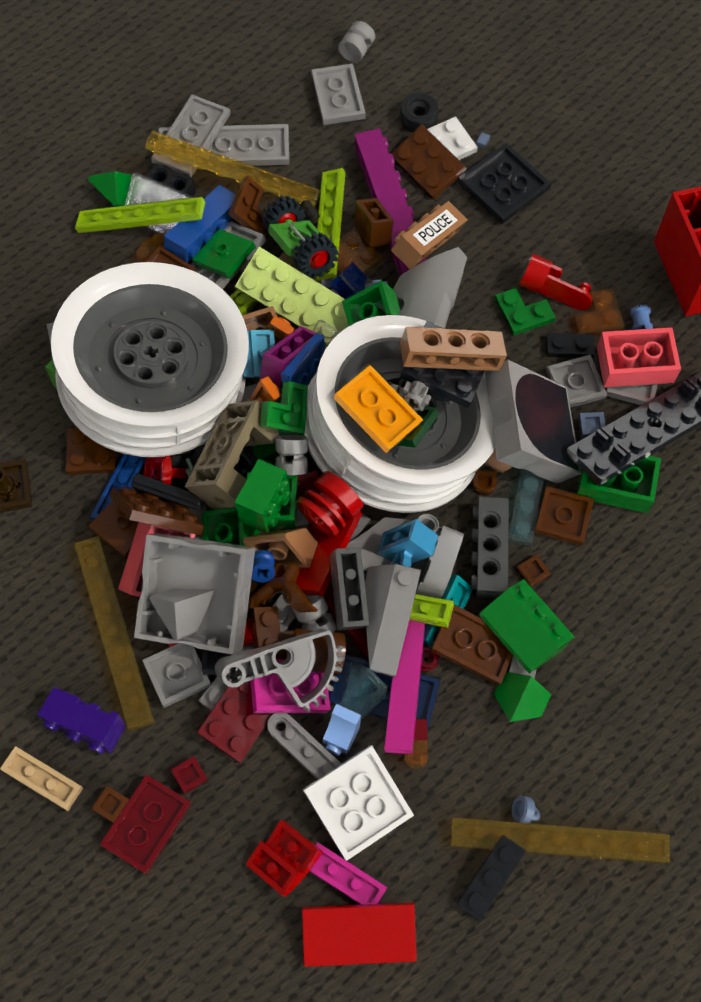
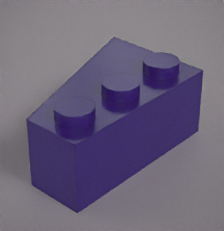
(81, 721)

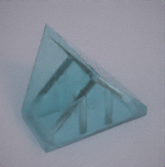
(362, 689)

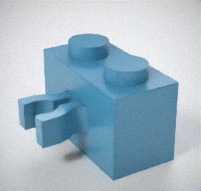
(407, 543)

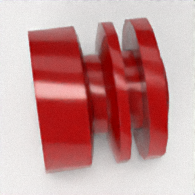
(332, 502)

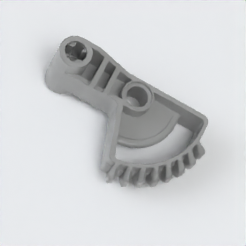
(291, 672)

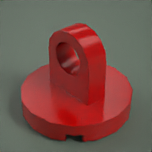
(162, 470)

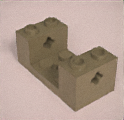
(213, 475)

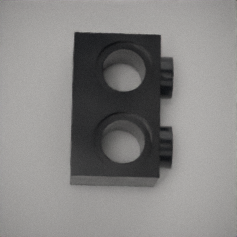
(172, 179)

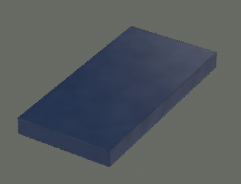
(426, 697)

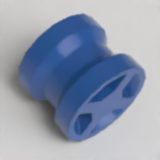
(263, 566)

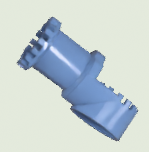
(641, 317)

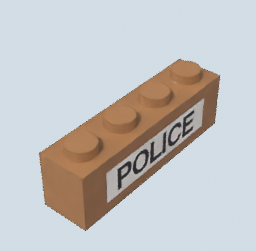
(428, 234)

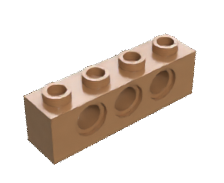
(452, 349)

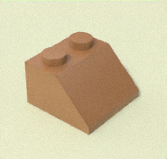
(286, 546)

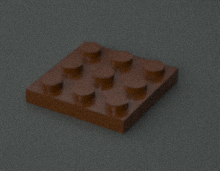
(155, 511)

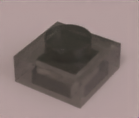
(310, 211)

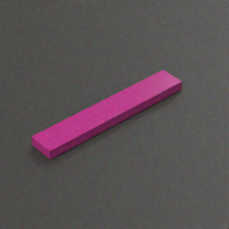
(405, 692)

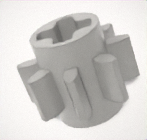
(415, 395)

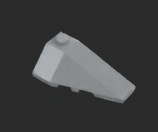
(389, 605)

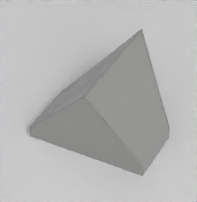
(182, 610)

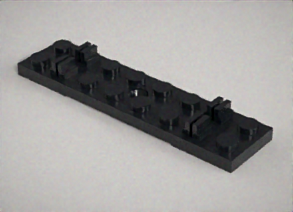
(632, 439)

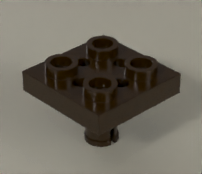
(13, 474)

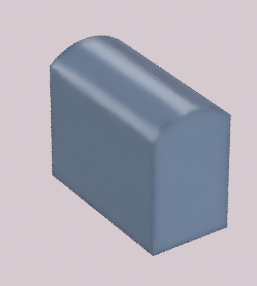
(483, 140)

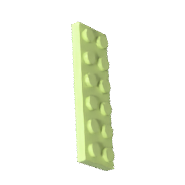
(291, 292)

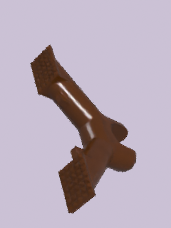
(281, 583)

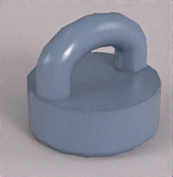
(524, 810)

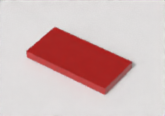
(317, 577)
(359, 934)

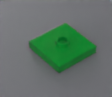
(224, 253)

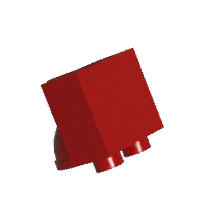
(680, 247)

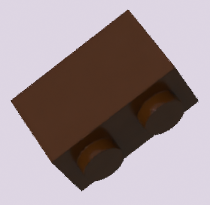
(373, 222)

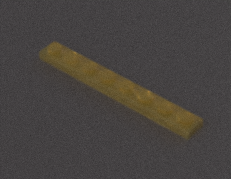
(230, 168)
(114, 634)
(563, 840)

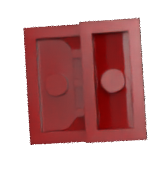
(284, 858)

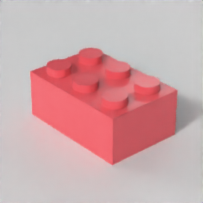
(638, 357)

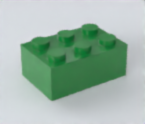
(629, 490)

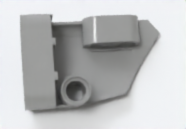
(431, 287)
(434, 570)

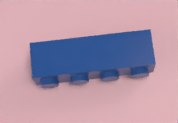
(190, 236)

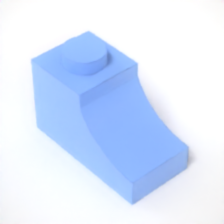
(341, 730)

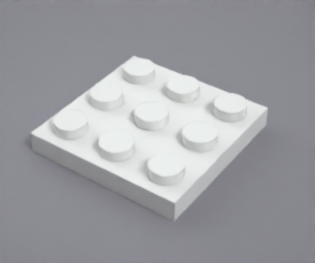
(358, 802)

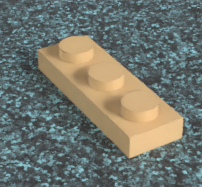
(41, 778)

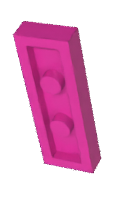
(347, 878)

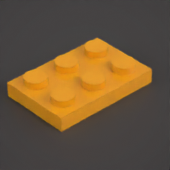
(377, 408)

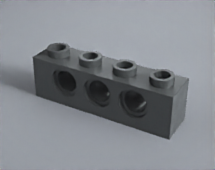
(495, 511)

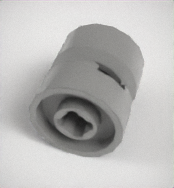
(356, 41)
(292, 446)
(318, 619)

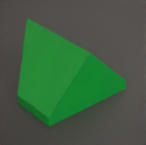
(113, 186)
(521, 697)

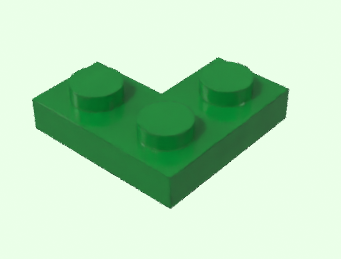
(522, 317)
(290, 414)

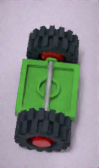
(298, 237)

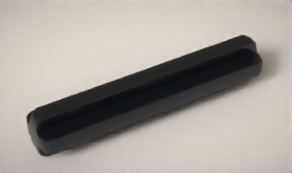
(166, 491)

